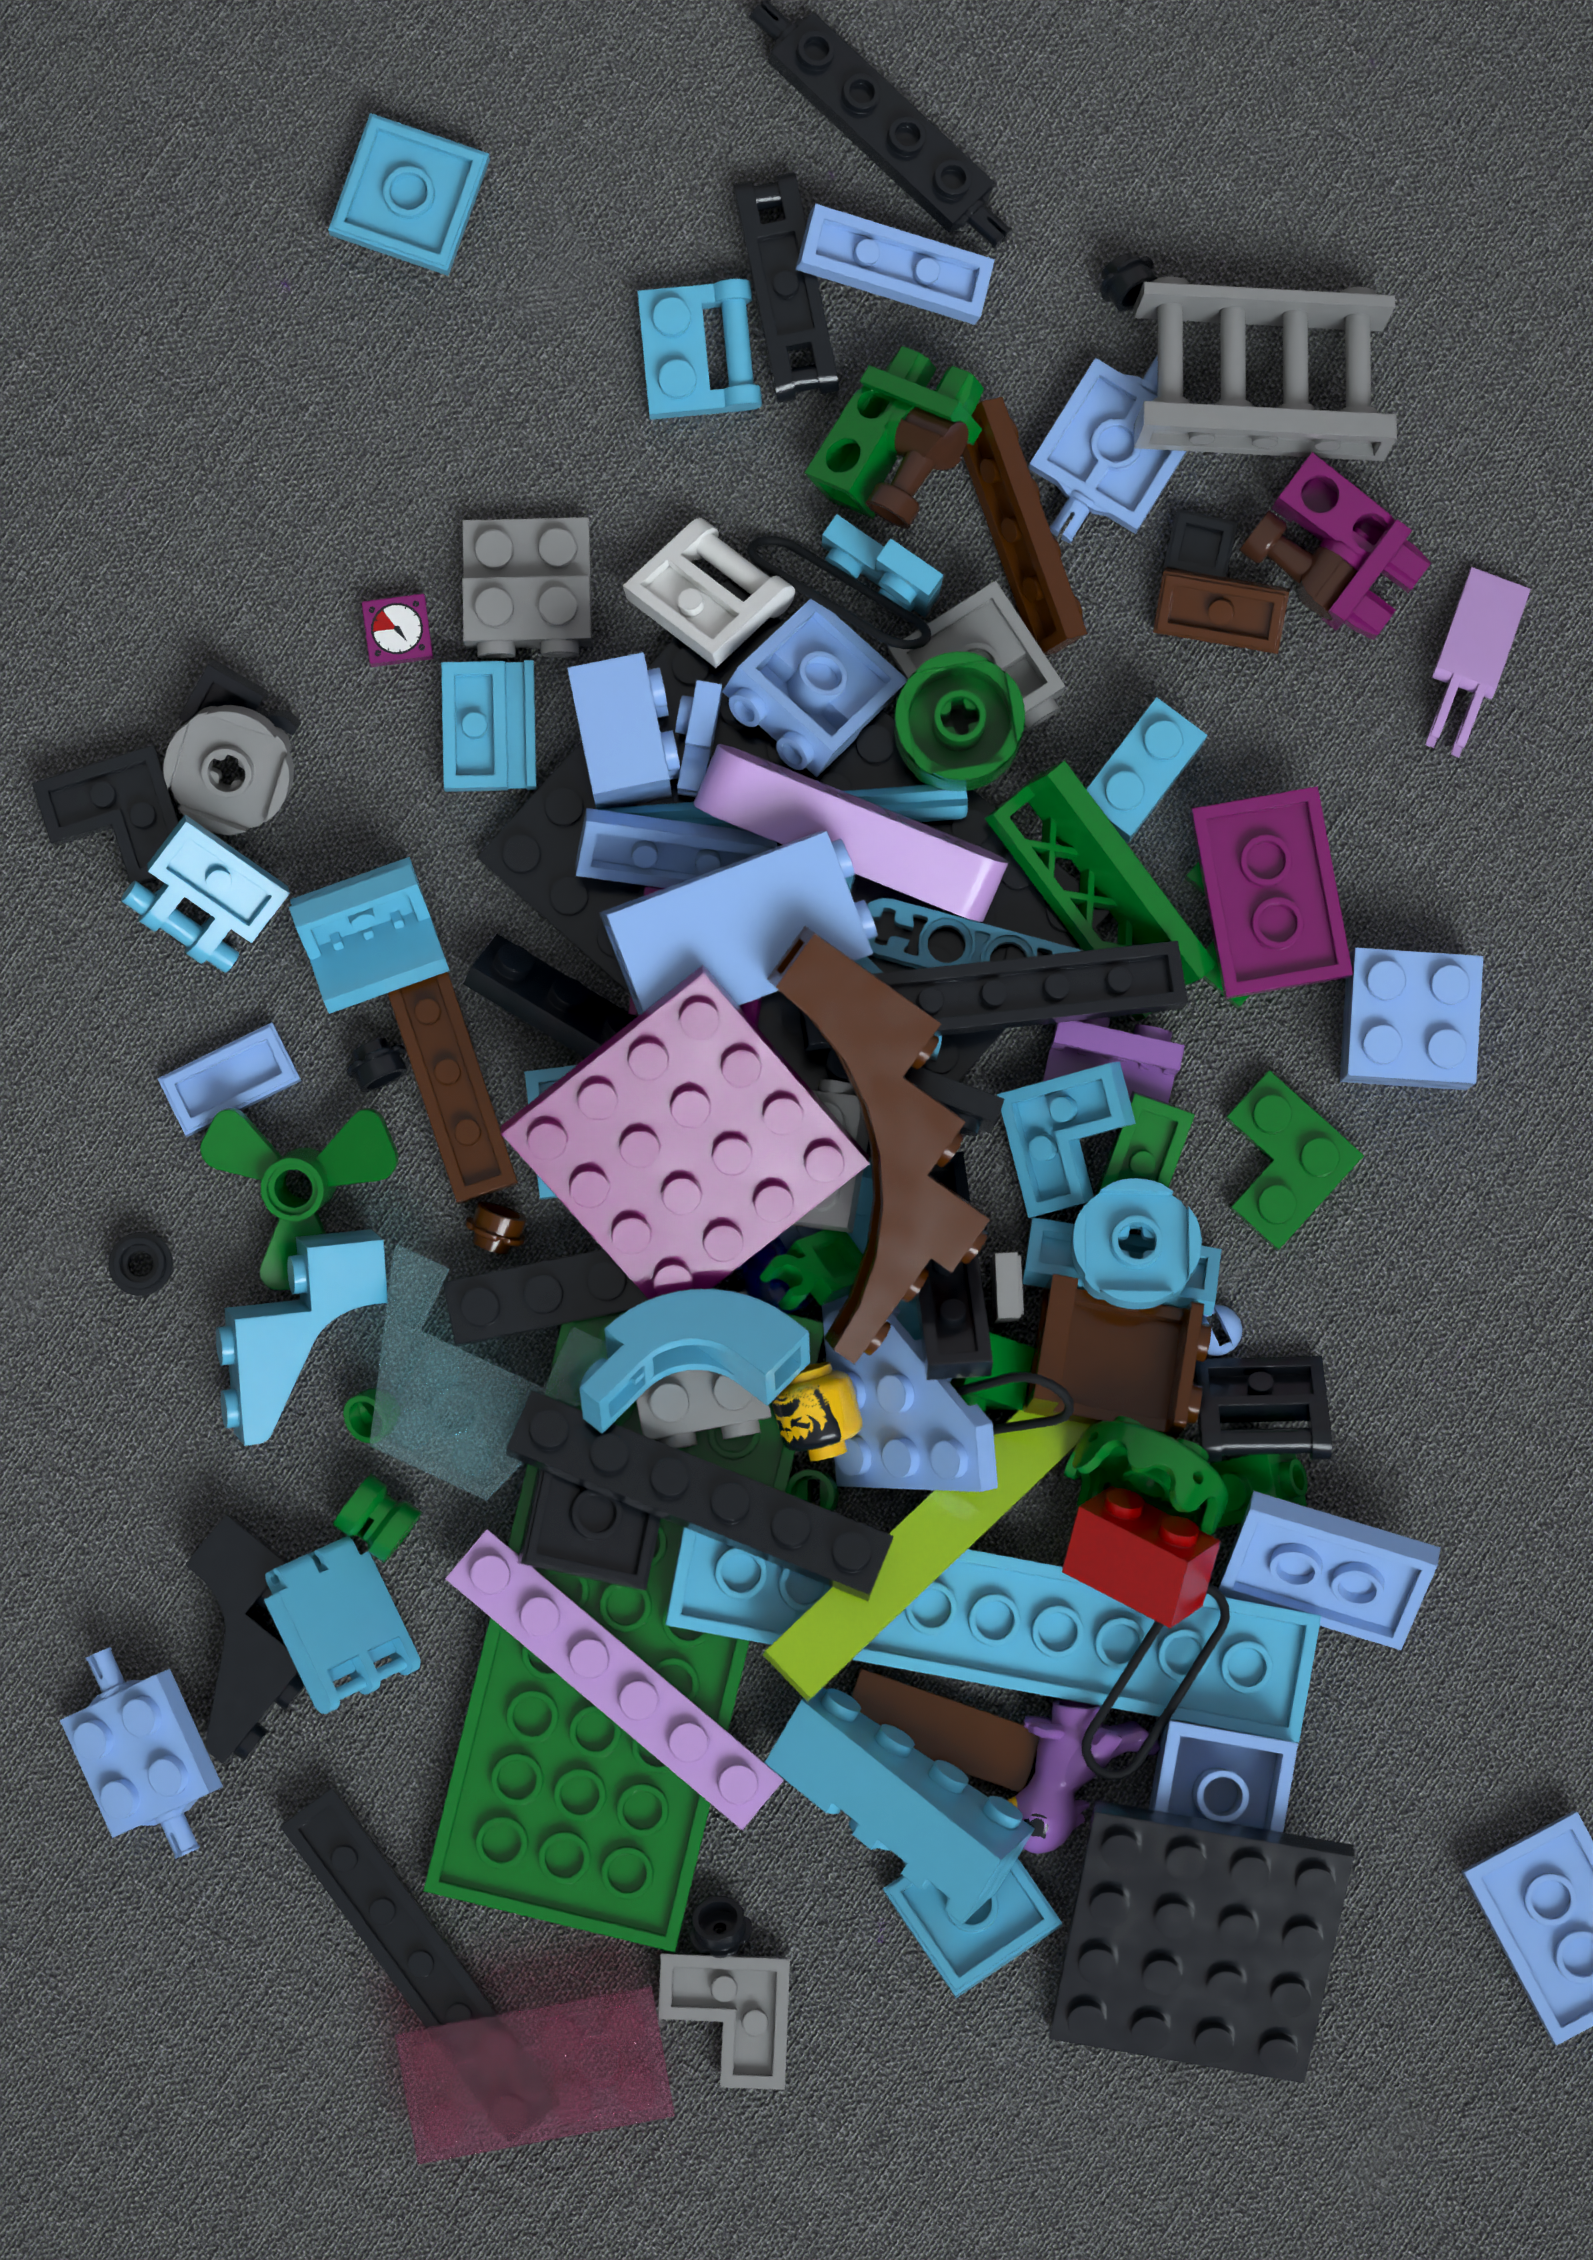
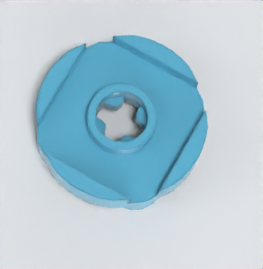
(1162, 1218)

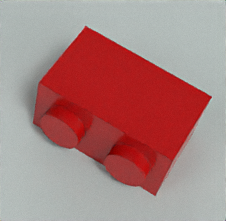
(1141, 1555)

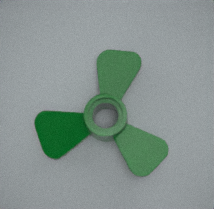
(356, 1154)

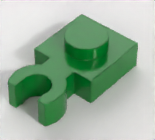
(816, 1264)

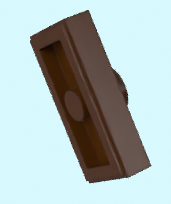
(1221, 610)

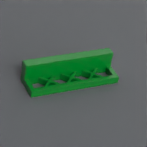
(1104, 867)

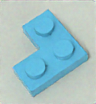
(893, 568)
(1046, 1128)

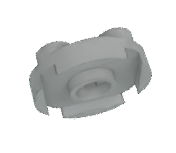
(198, 786)

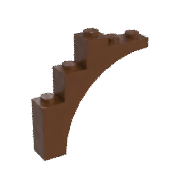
(908, 1132)

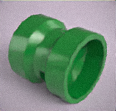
(377, 1518)

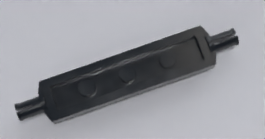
(881, 122)

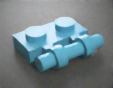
(215, 879)

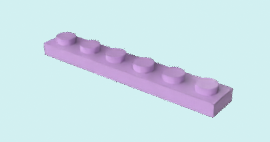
(615, 1679)

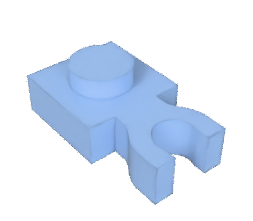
(698, 721)

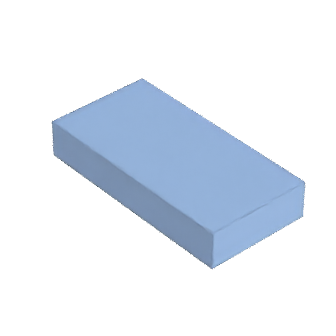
(229, 1078)

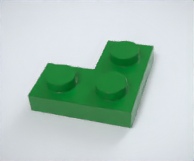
(1305, 1157)

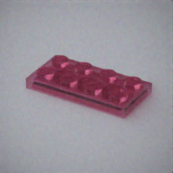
(534, 2074)

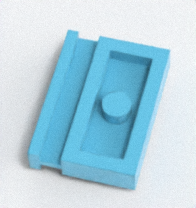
(488, 726)

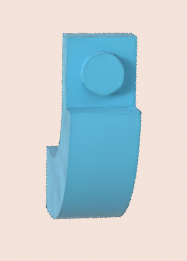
(693, 1332)

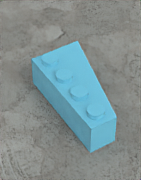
(901, 1800)

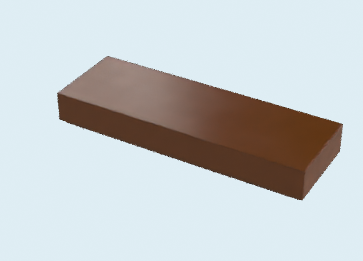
(950, 1730)

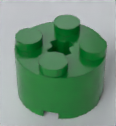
(983, 694)

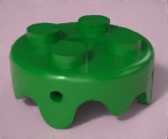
(1157, 1467)

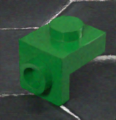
(1268, 1474)

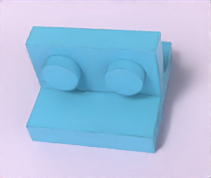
(368, 935)

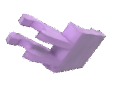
(1476, 647)

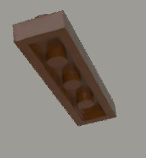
(1021, 530)
(453, 1088)

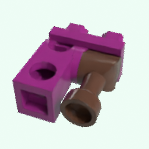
(1354, 549)

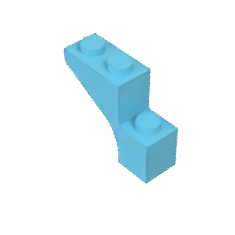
(272, 1340)

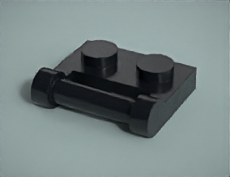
(1263, 1392)

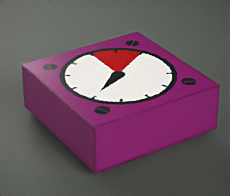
(397, 630)

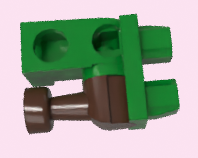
(893, 419)

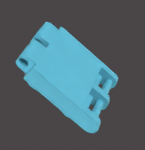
(338, 1622)

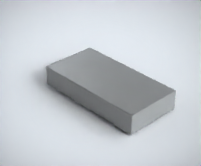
(1006, 1287)

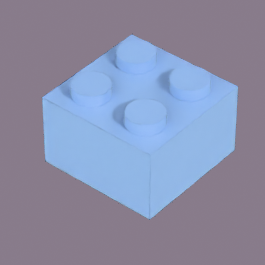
(620, 730)
(1412, 1019)
(1223, 1775)

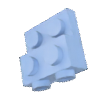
(812, 687)

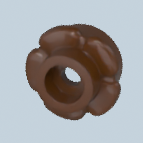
(496, 1227)

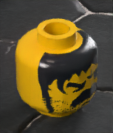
(818, 1412)

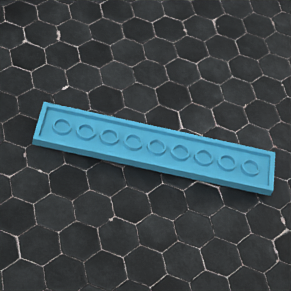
(1030, 1633)

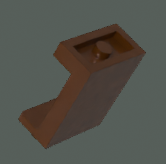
(1118, 1359)

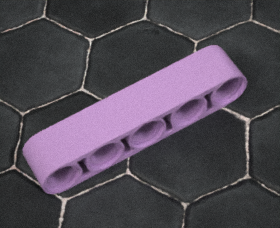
(878, 841)

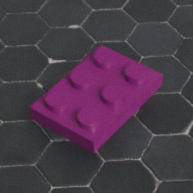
(1271, 892)

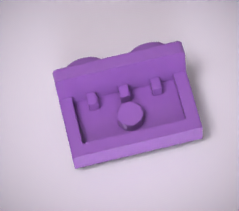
(1145, 1056)

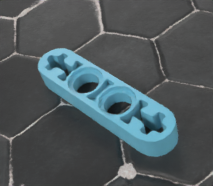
(978, 937)

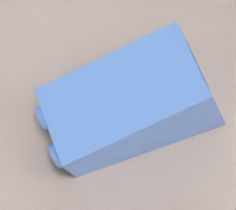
(739, 921)

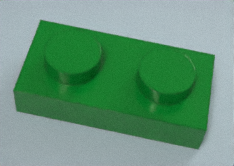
(1151, 1145)

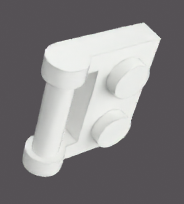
(695, 604)

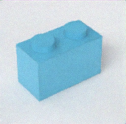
(1145, 767)

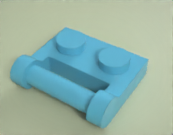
(678, 354)

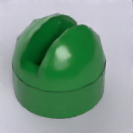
(359, 1414)
(801, 1487)

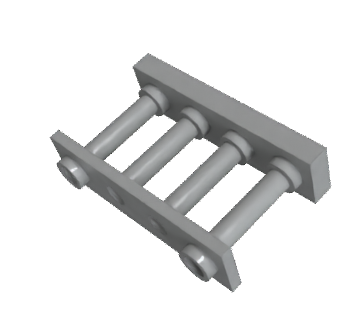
(1232, 422)

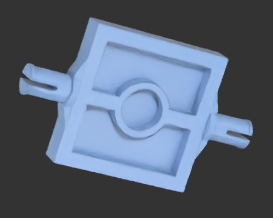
(1094, 453)
(141, 1753)

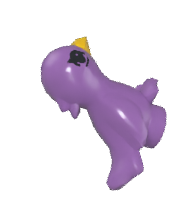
(1061, 1770)

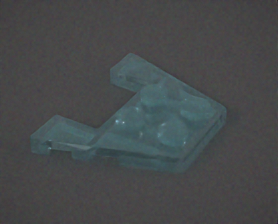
(447, 1405)

